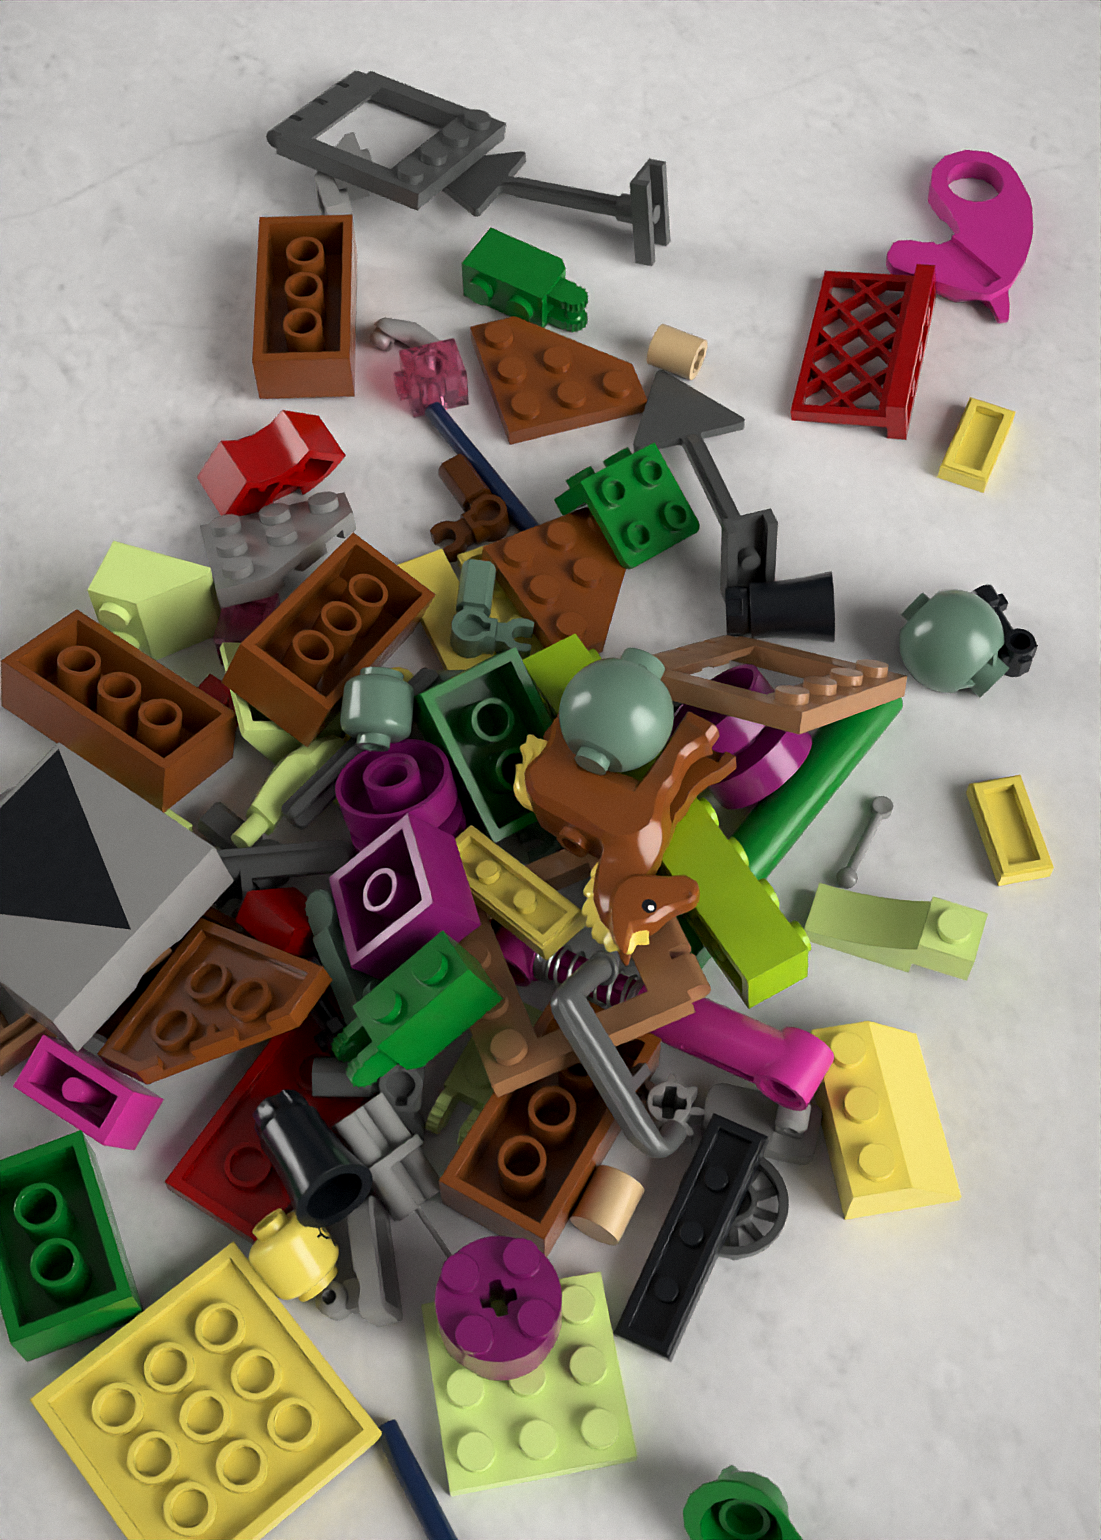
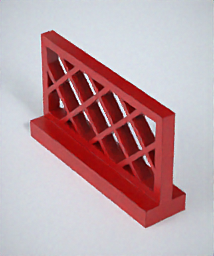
(903, 361)

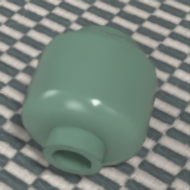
(377, 708)

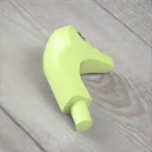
(280, 785)

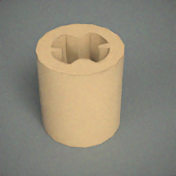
(677, 351)
(607, 1205)

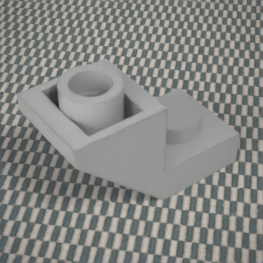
(335, 194)

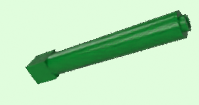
(788, 811)

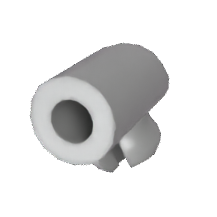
(408, 332)

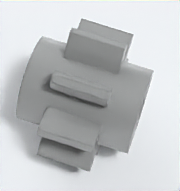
(674, 1096)

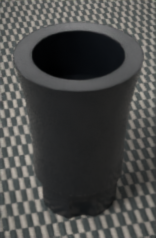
(783, 609)
(313, 1164)

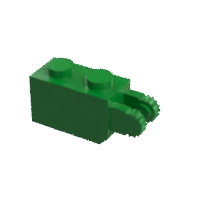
(523, 283)
(415, 1011)

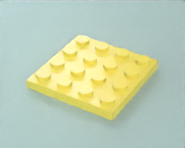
(207, 1412)

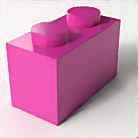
(88, 1093)

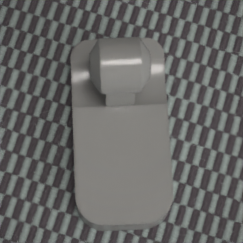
(790, 1132)
(376, 1287)

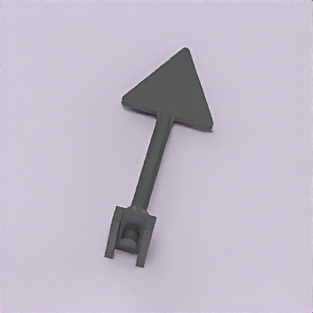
(643, 208)
(685, 417)

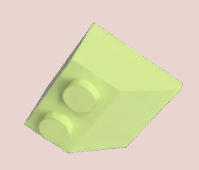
(154, 600)

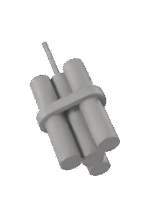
(397, 1164)

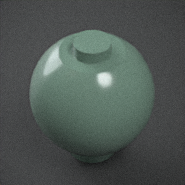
(952, 642)
(617, 713)

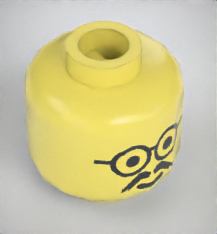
(293, 1257)

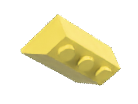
(882, 1122)

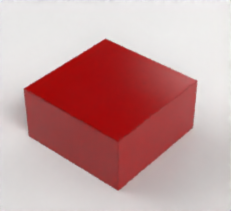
(278, 920)

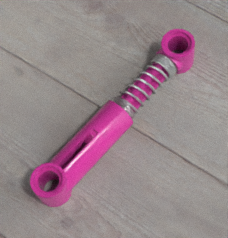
(781, 1063)

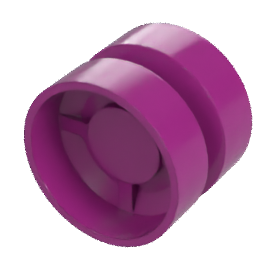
(763, 753)
(387, 785)

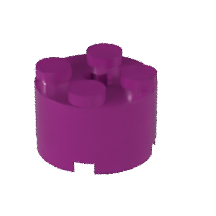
(494, 1271)

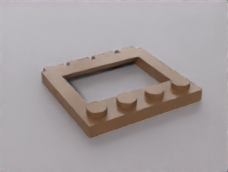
(828, 691)
(505, 1033)

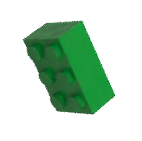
(479, 726)
(60, 1250)

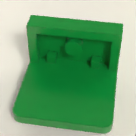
(633, 504)

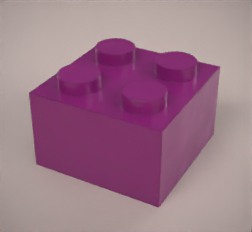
(402, 896)

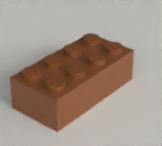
(305, 307)
(323, 634)
(118, 709)
(538, 1148)

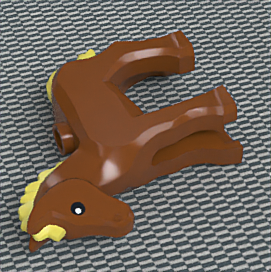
(623, 825)

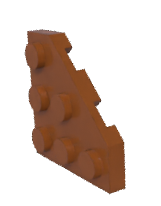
(550, 381)
(560, 578)
(211, 1001)

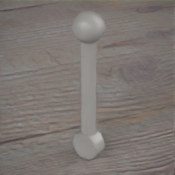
(880, 809)

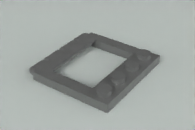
(420, 175)

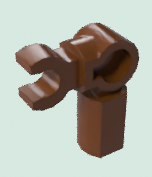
(484, 513)

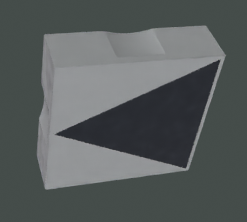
(91, 892)

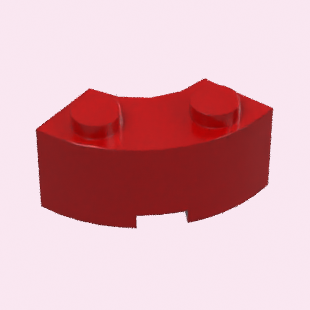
(272, 463)

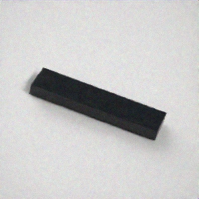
(691, 1237)

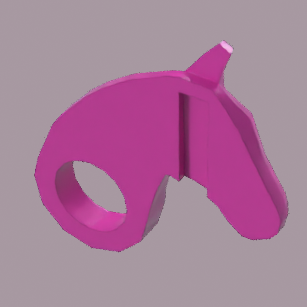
(988, 235)

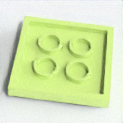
(546, 1423)

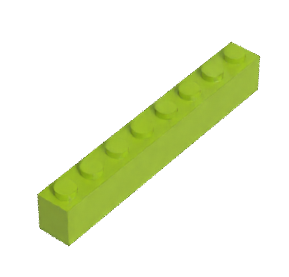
(736, 912)

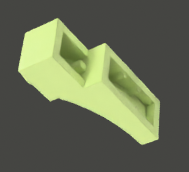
(897, 931)

